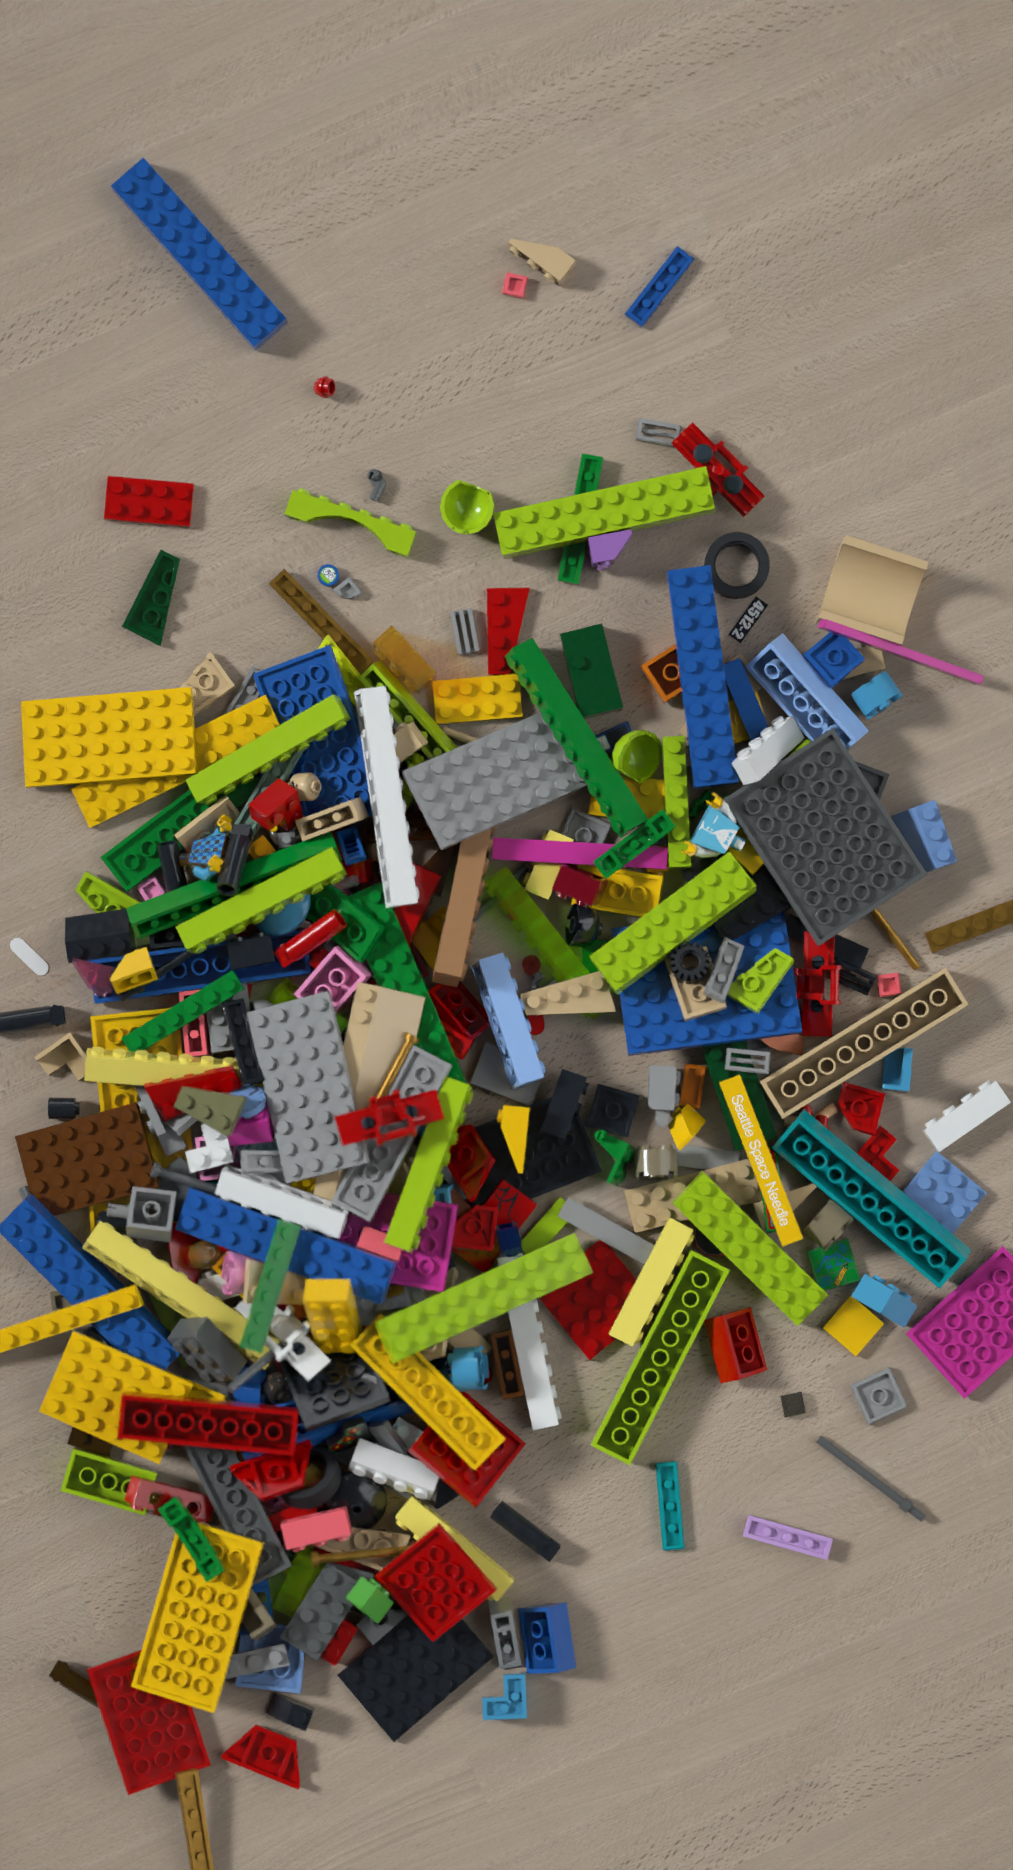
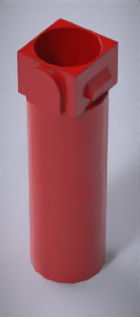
(310, 938)

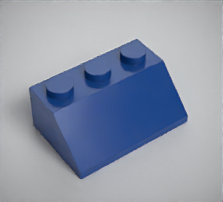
(547, 1638)

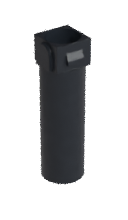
(235, 859)
(172, 871)
(32, 1019)
(525, 1531)

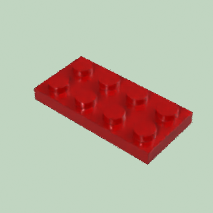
(149, 501)

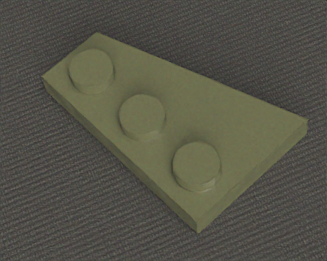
(211, 1108)

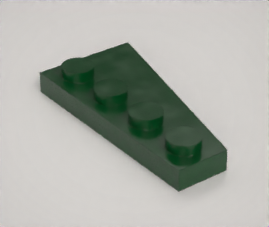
(151, 606)

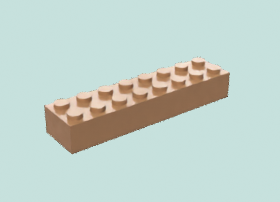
(462, 909)

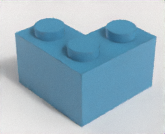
(885, 1299)

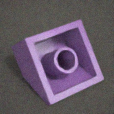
(607, 548)

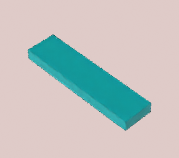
(669, 1505)

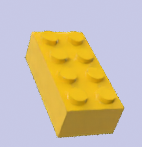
(332, 1314)

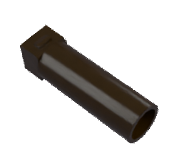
(73, 1681)

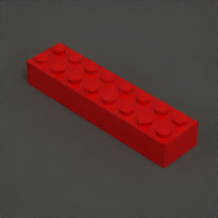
(208, 1423)

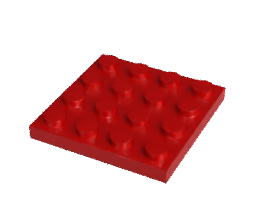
(593, 1303)
(455, 1472)
(436, 1582)

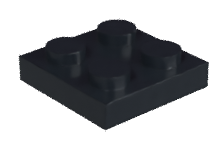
(612, 1110)

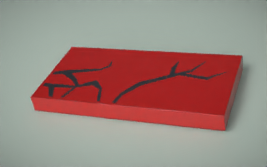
(511, 1207)

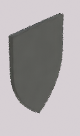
(182, 1167)

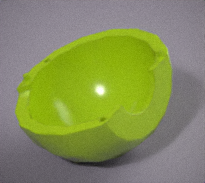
(466, 507)
(637, 754)

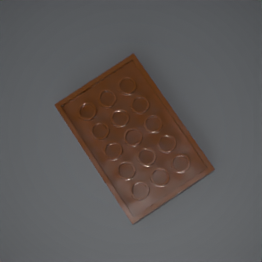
(88, 1159)

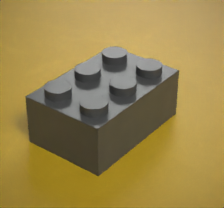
(207, 1349)

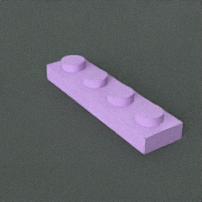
(787, 1537)

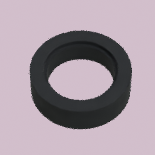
(759, 551)
(324, 1489)

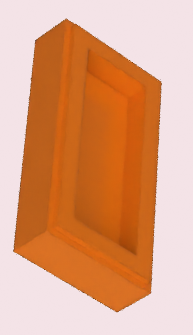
(692, 1085)

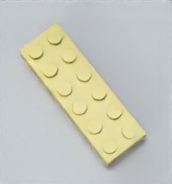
(421, 1518)

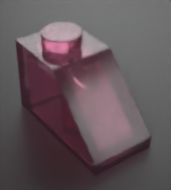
(95, 976)

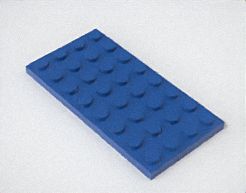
(339, 756)

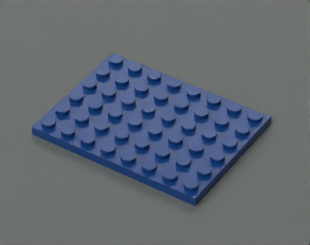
(655, 1018)

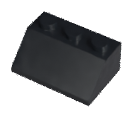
(99, 935)

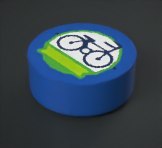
(328, 575)

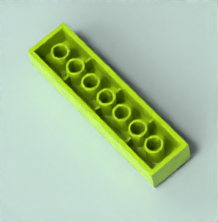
(673, 923)
(749, 1248)

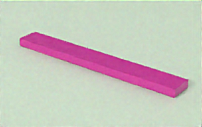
(900, 651)
(570, 852)

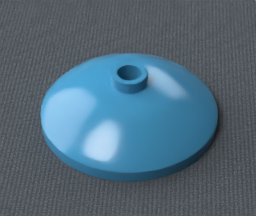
(286, 920)

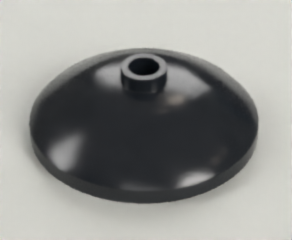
(359, 1492)

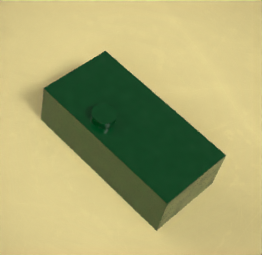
(591, 671)

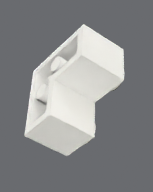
(214, 1154)

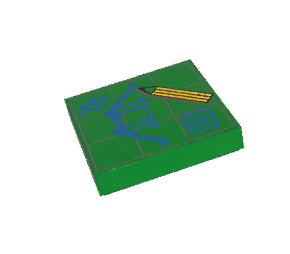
(834, 1266)

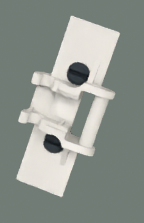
(298, 1347)

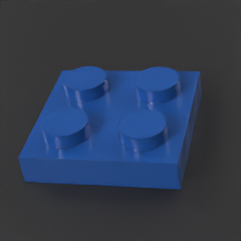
(834, 658)

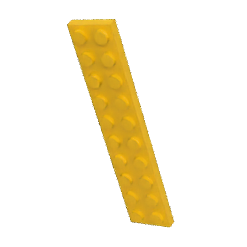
(213, 742)

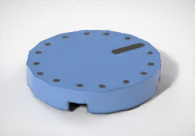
(255, 1102)

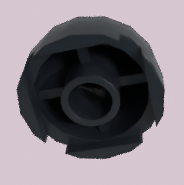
(583, 926)

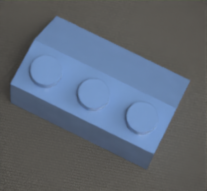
(926, 835)

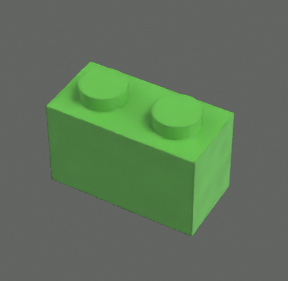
(370, 1599)

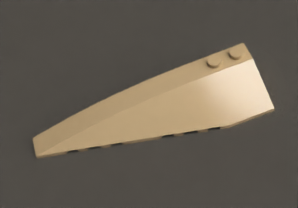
(370, 1048)

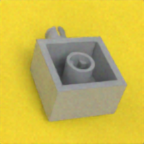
(137, 1214)

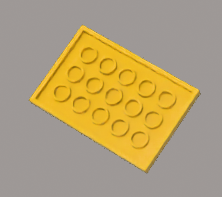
(90, 1388)

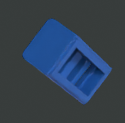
(344, 838)

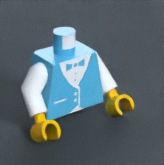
(715, 831)

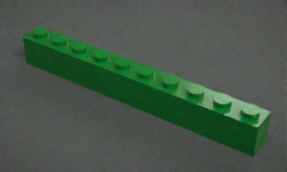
(576, 737)
(202, 895)

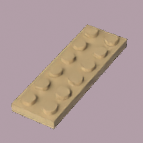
(652, 1203)

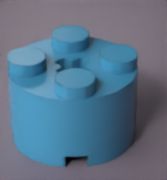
(876, 695)
(468, 1368)

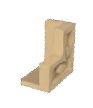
(64, 1051)

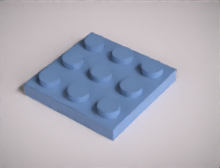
(944, 1192)
(279, 1679)

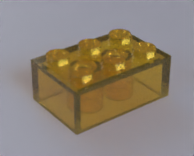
(404, 660)

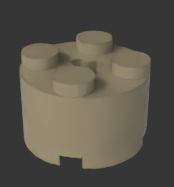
(655, 1163)
(828, 1224)

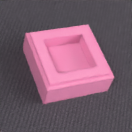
(151, 888)

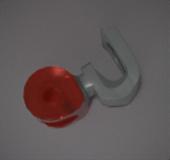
(531, 966)

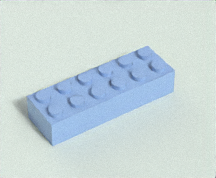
(804, 693)
(508, 1021)

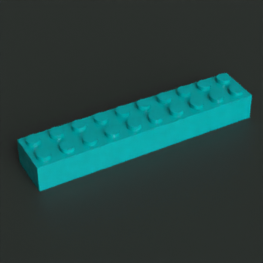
(871, 1199)

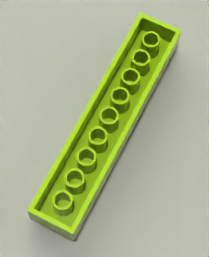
(604, 512)
(483, 1298)
(659, 1357)

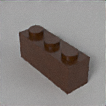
(507, 1364)

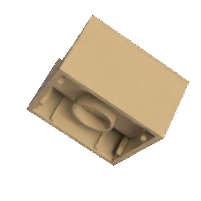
(872, 589)

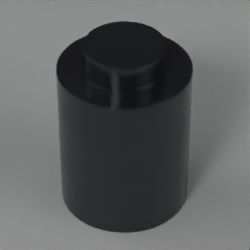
(63, 1108)

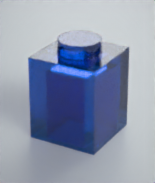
(509, 1239)

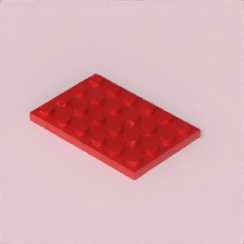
(146, 1731)

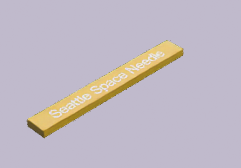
(761, 1160)

